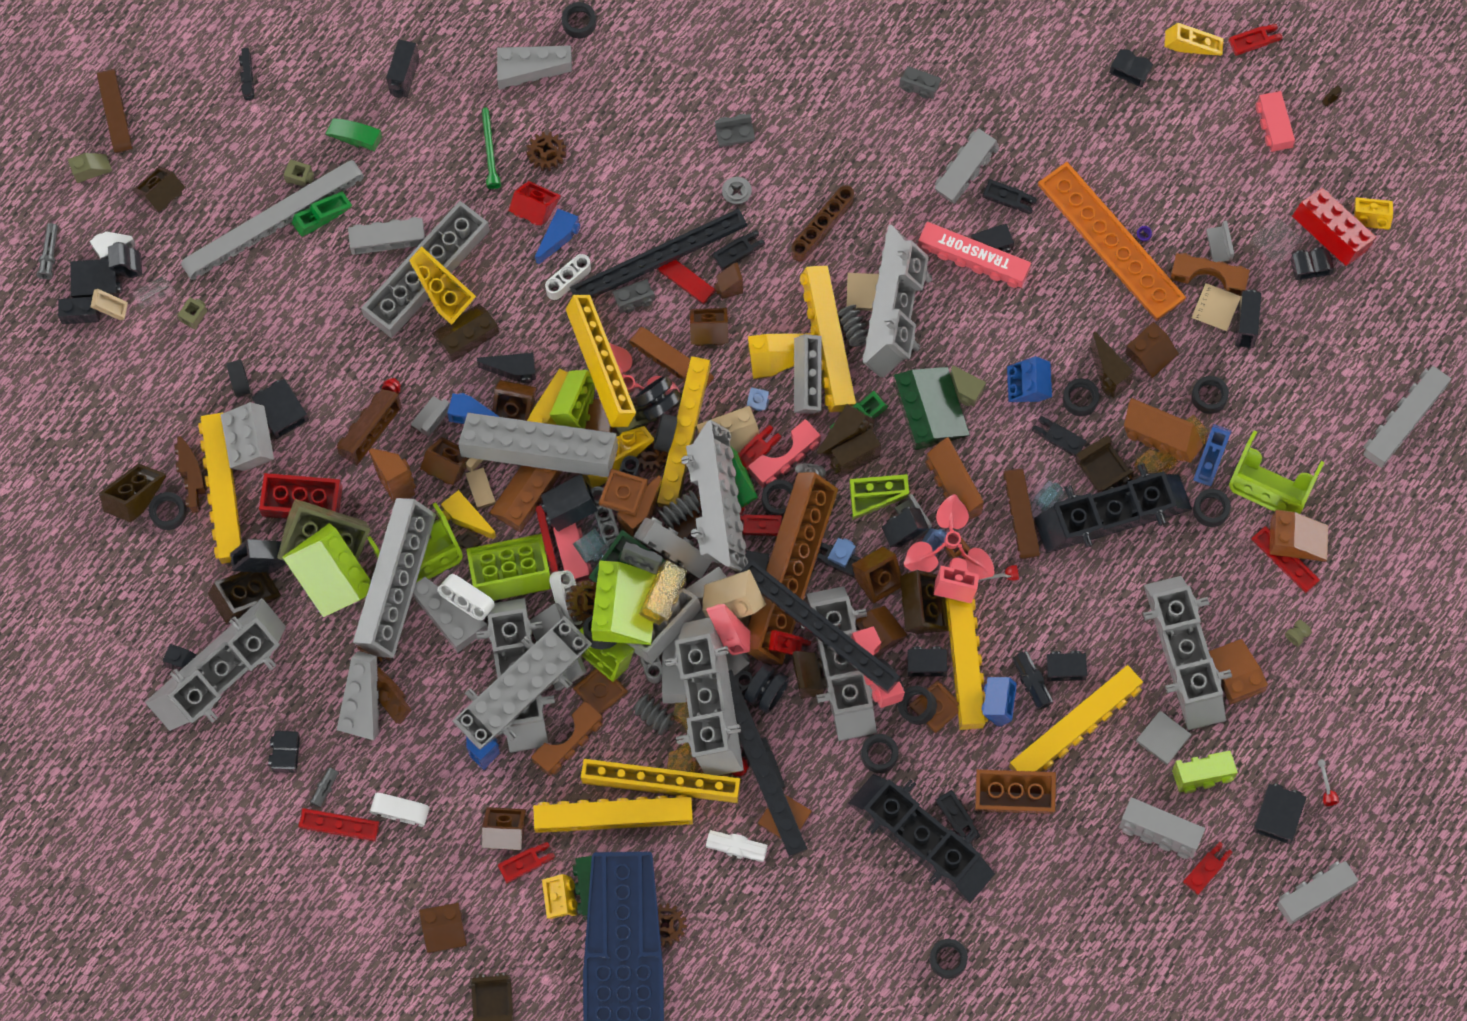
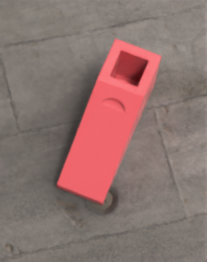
(730, 629)

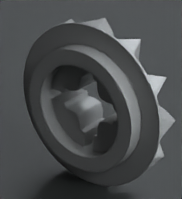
(736, 182)
(802, 468)

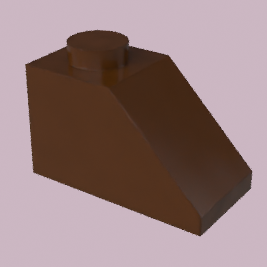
(729, 282)

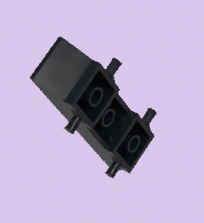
(1108, 512)
(922, 836)

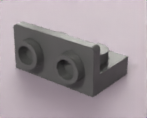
(920, 82)
(734, 130)
(634, 296)
(641, 558)

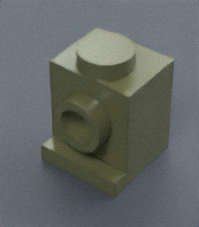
(295, 169)
(185, 314)

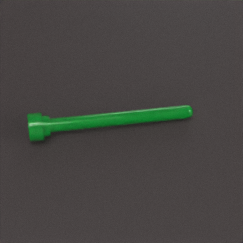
(492, 180)

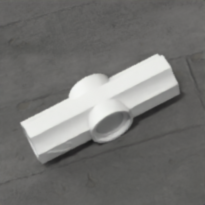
(736, 845)

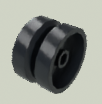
(659, 399)
(767, 688)

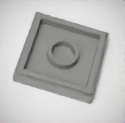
(1163, 737)

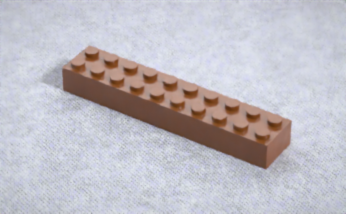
(793, 558)

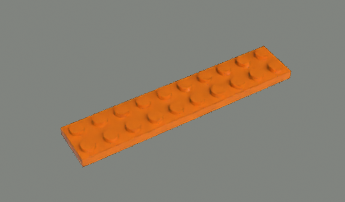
(1111, 241)

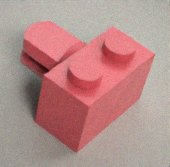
(956, 582)

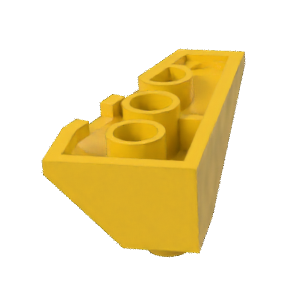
(443, 288)
(771, 353)
(542, 410)
(629, 444)

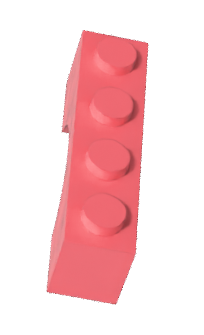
(768, 469)
(870, 641)

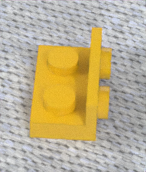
(1374, 212)
(559, 896)

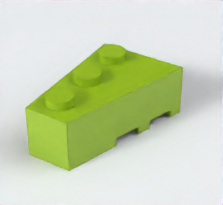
(574, 400)
(876, 493)
(610, 661)
(1204, 772)

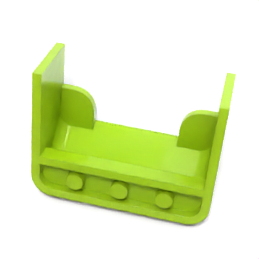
(1267, 487)
(441, 550)

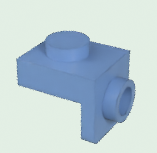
(758, 399)
(935, 538)
(842, 552)

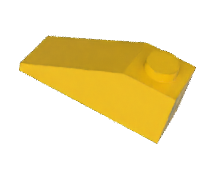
(1191, 40)
(465, 515)

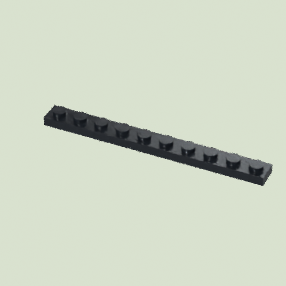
(661, 255)
(823, 629)
(765, 774)

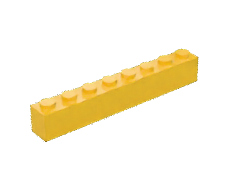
(825, 323)
(600, 361)
(685, 430)
(222, 488)
(966, 663)
(1079, 722)
(660, 780)
(612, 814)

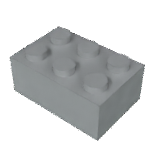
(247, 436)

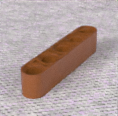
(663, 353)

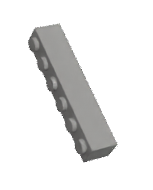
(1406, 417)

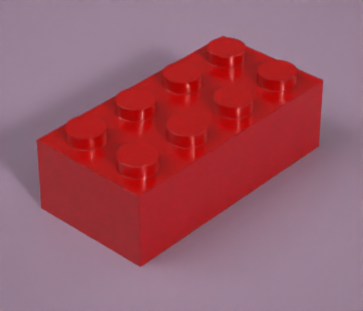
(1334, 226)
(281, 491)

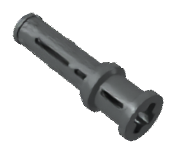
(47, 258)

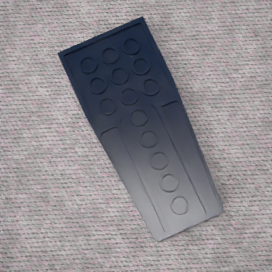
(623, 940)

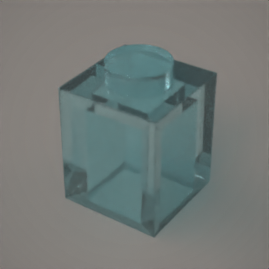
(1048, 495)
(590, 546)

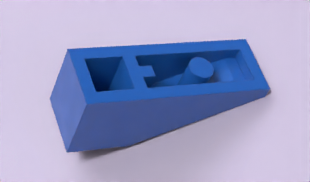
(559, 232)
(463, 404)
(1212, 455)

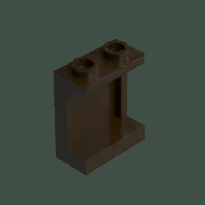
(1103, 465)
(492, 997)

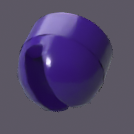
(1147, 230)

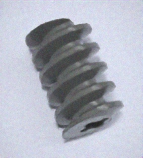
(852, 326)
(680, 510)
(653, 714)

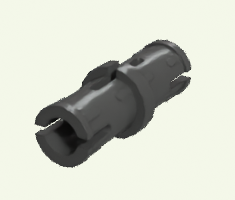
(324, 787)

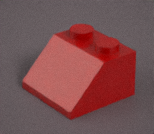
(533, 203)

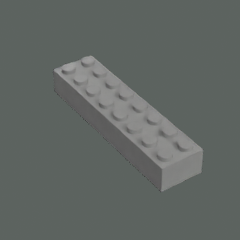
(403, 292)
(538, 445)
(394, 578)

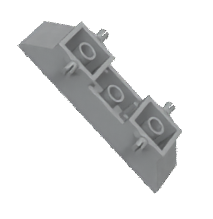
(890, 326)
(713, 471)
(505, 630)
(1186, 652)
(217, 667)
(522, 683)
(846, 685)
(709, 697)

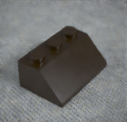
(466, 332)
(922, 608)

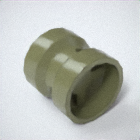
(1298, 633)

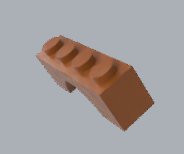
(1188, 267)
(551, 757)

